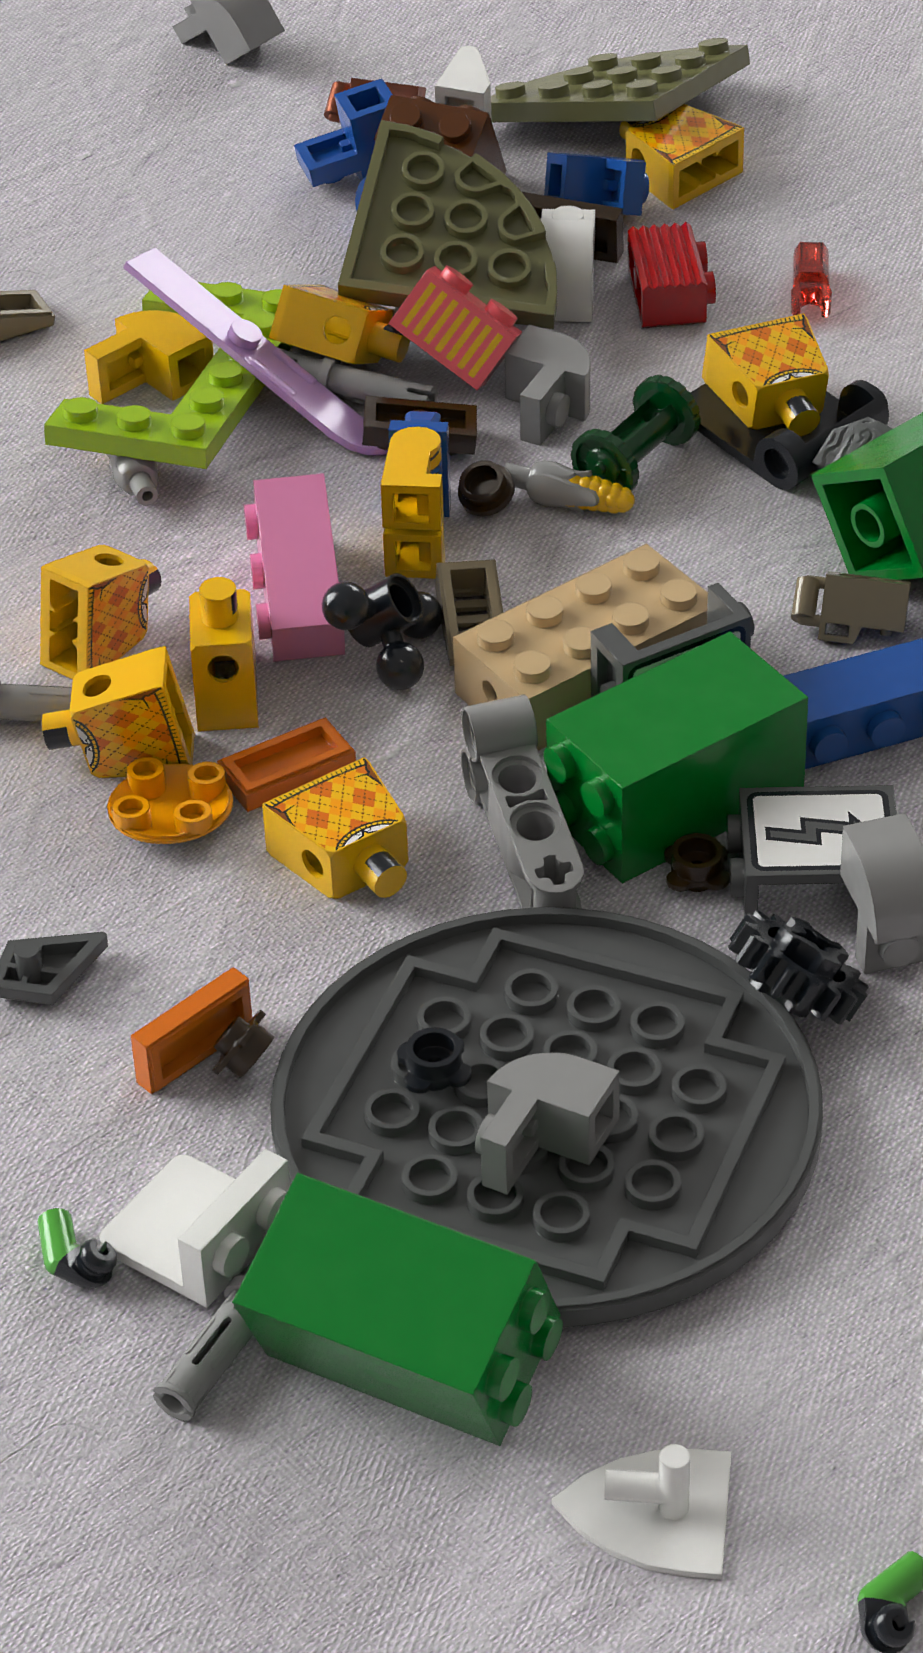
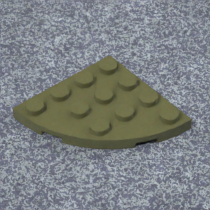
(621, 88)
(441, 209)

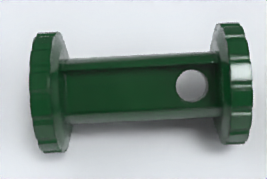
(661, 414)

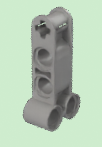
(511, 783)

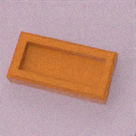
(285, 763)
(189, 1030)

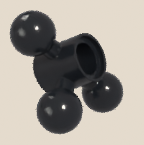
(380, 616)

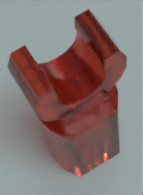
(811, 278)

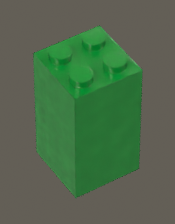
(878, 503)
(673, 751)
(400, 1308)

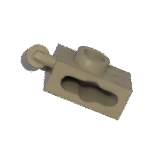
(851, 602)

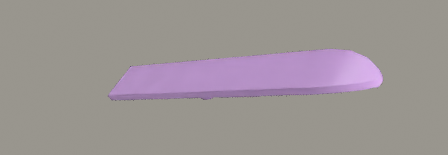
(251, 349)

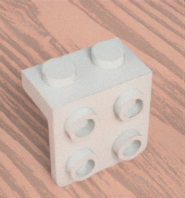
(199, 1224)

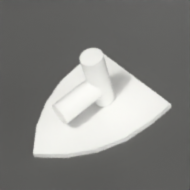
(656, 1510)

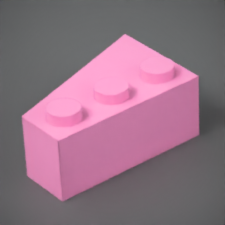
(293, 566)

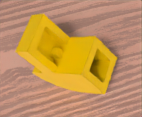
(147, 349)

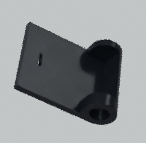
(776, 451)

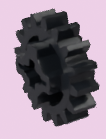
(798, 967)

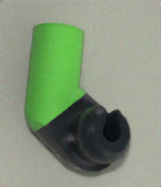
(71, 1261)
(884, 1607)

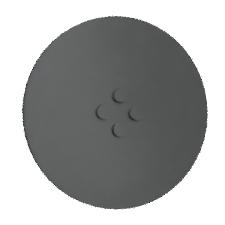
(711, 1100)

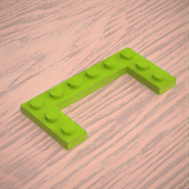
(201, 419)

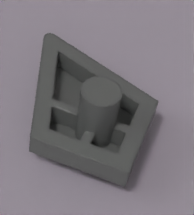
(47, 966)

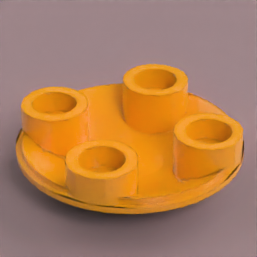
(170, 801)

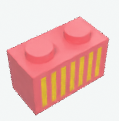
(457, 325)

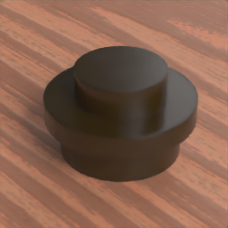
(485, 488)

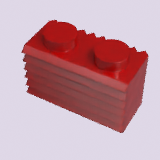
(669, 275)

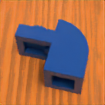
(348, 149)
(598, 180)

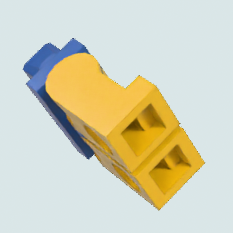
(415, 495)

